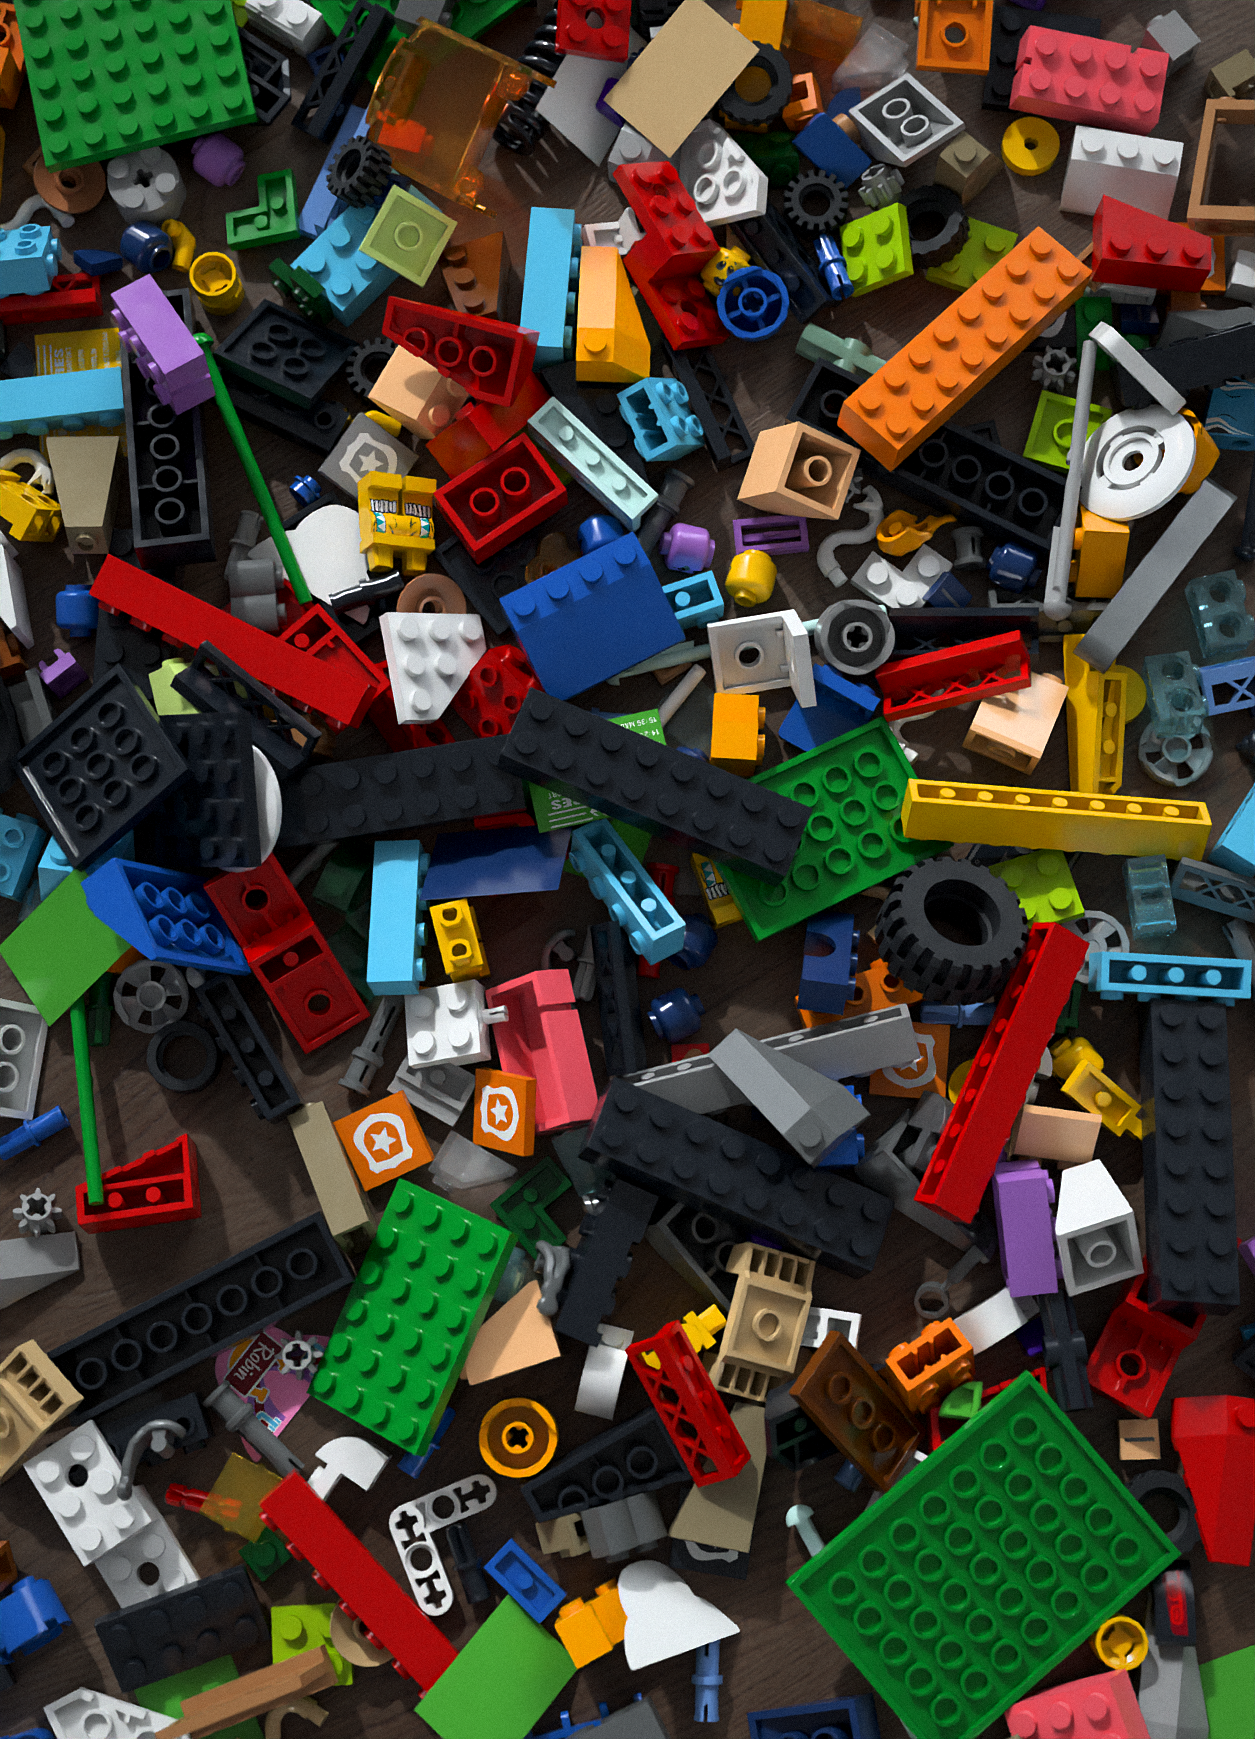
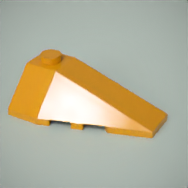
(609, 326)

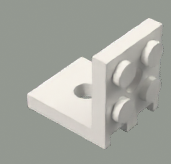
(781, 660)

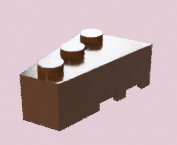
(478, 276)

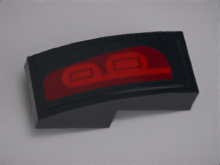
(1173, 1606)

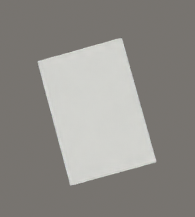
(575, 96)

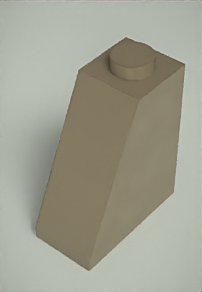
(966, 167)

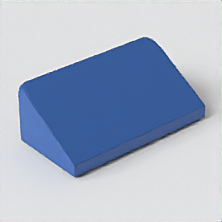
(831, 150)

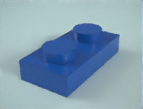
(525, 1580)

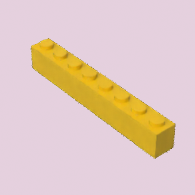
(1054, 820)

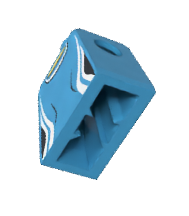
(1231, 415)

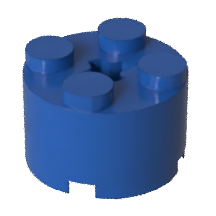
(30, 1618)

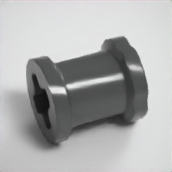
(968, 548)

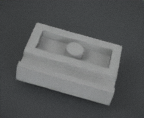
(436, 1089)

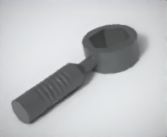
(954, 1276)

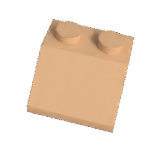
(417, 395)
(1054, 1136)

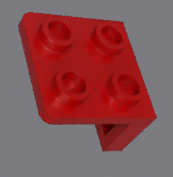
(495, 691)

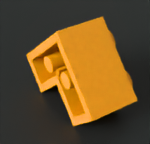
(1099, 555)
(735, 734)
(593, 1625)

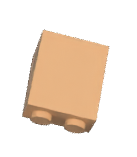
(799, 472)
(1017, 723)
(512, 1339)

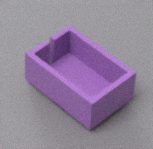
(162, 345)
(1026, 1228)

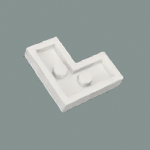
(897, 588)

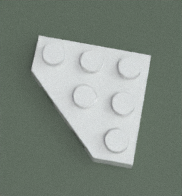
(721, 176)
(429, 660)
(99, 1716)

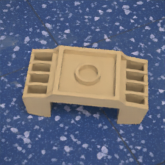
(763, 1321)
(31, 1401)

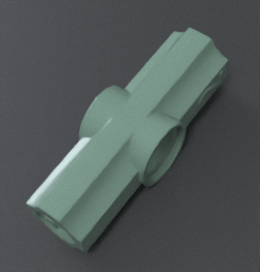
(846, 353)

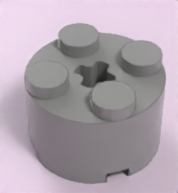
(146, 186)
(870, 622)

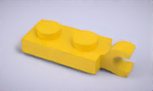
(1101, 1096)

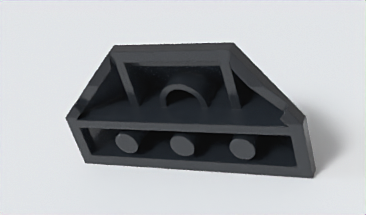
(268, 78)
(792, 1434)

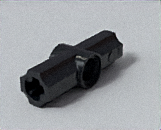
(1064, 1351)

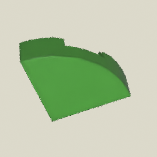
(962, 1402)

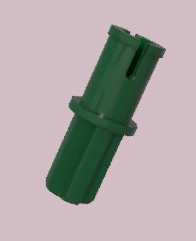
(100, 1011)

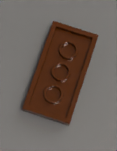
(858, 1411)

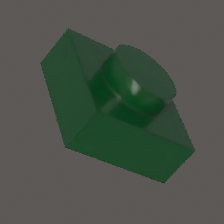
(266, 1554)

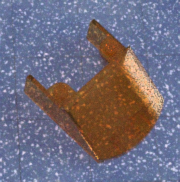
(442, 106)

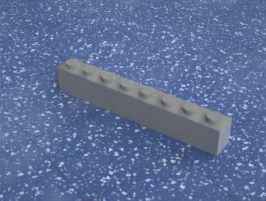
(834, 1049)

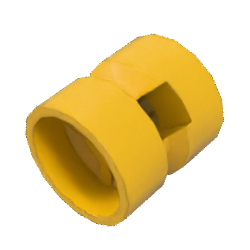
(216, 283)
(1119, 1642)

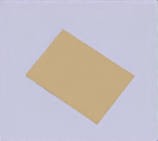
(681, 75)

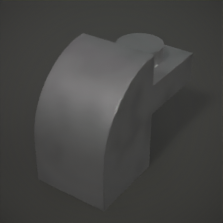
(930, 1119)

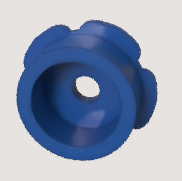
(305, 490)

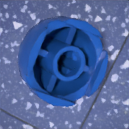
(758, 308)

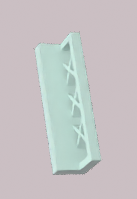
(591, 463)

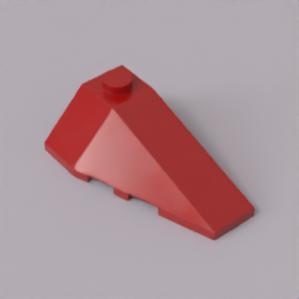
(472, 350)
(1219, 1465)

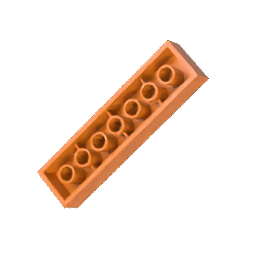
(963, 348)

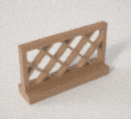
(253, 1694)

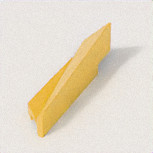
(1094, 722)

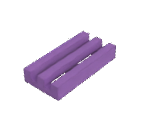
(772, 521)

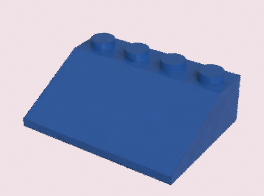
(592, 618)
(164, 915)

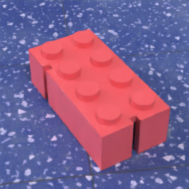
(1088, 81)
(546, 1044)

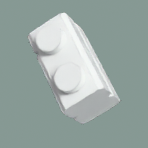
(289, 23)

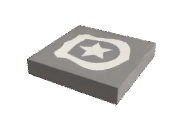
(362, 450)

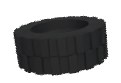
(776, 100)
(955, 233)
(1172, 1485)

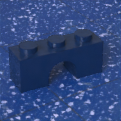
(828, 963)

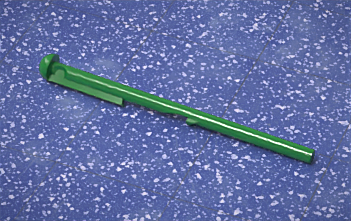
(254, 475)
(86, 1102)

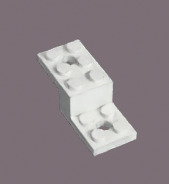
(101, 1526)

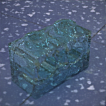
(1210, 614)
(1167, 694)
(1149, 897)

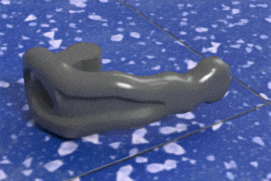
(557, 944)
(554, 1264)
(160, 1436)

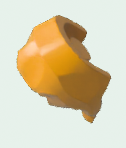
(901, 534)

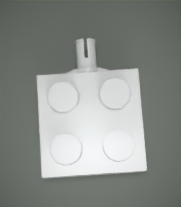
(450, 1024)

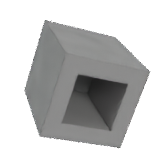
(1171, 36)

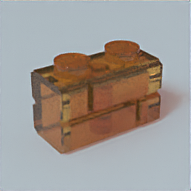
(822, 30)

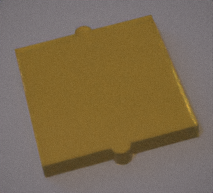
(237, 1495)

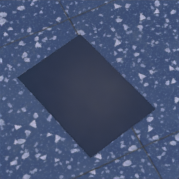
(495, 862)

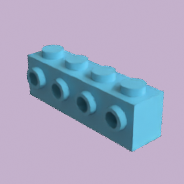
(61, 402)
(695, 600)
(627, 891)
(397, 918)
(1169, 975)

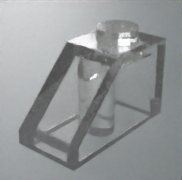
(872, 62)
(467, 1166)

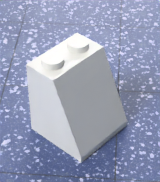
(1095, 1230)

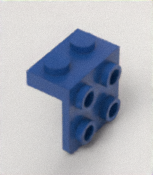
(838, 710)

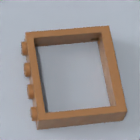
(1211, 218)

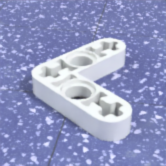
(1120, 350)
(429, 1522)

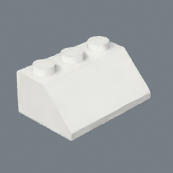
(1120, 166)
(21, 1056)

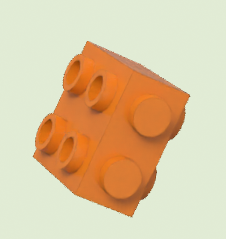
(930, 1366)

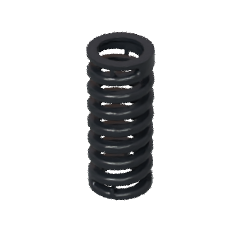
(522, 114)

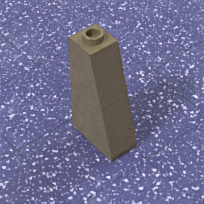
(88, 488)
(334, 1179)
(726, 1510)

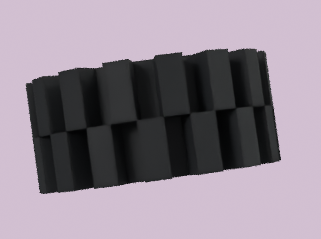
(359, 172)
(819, 186)
(360, 363)

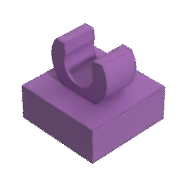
(63, 674)

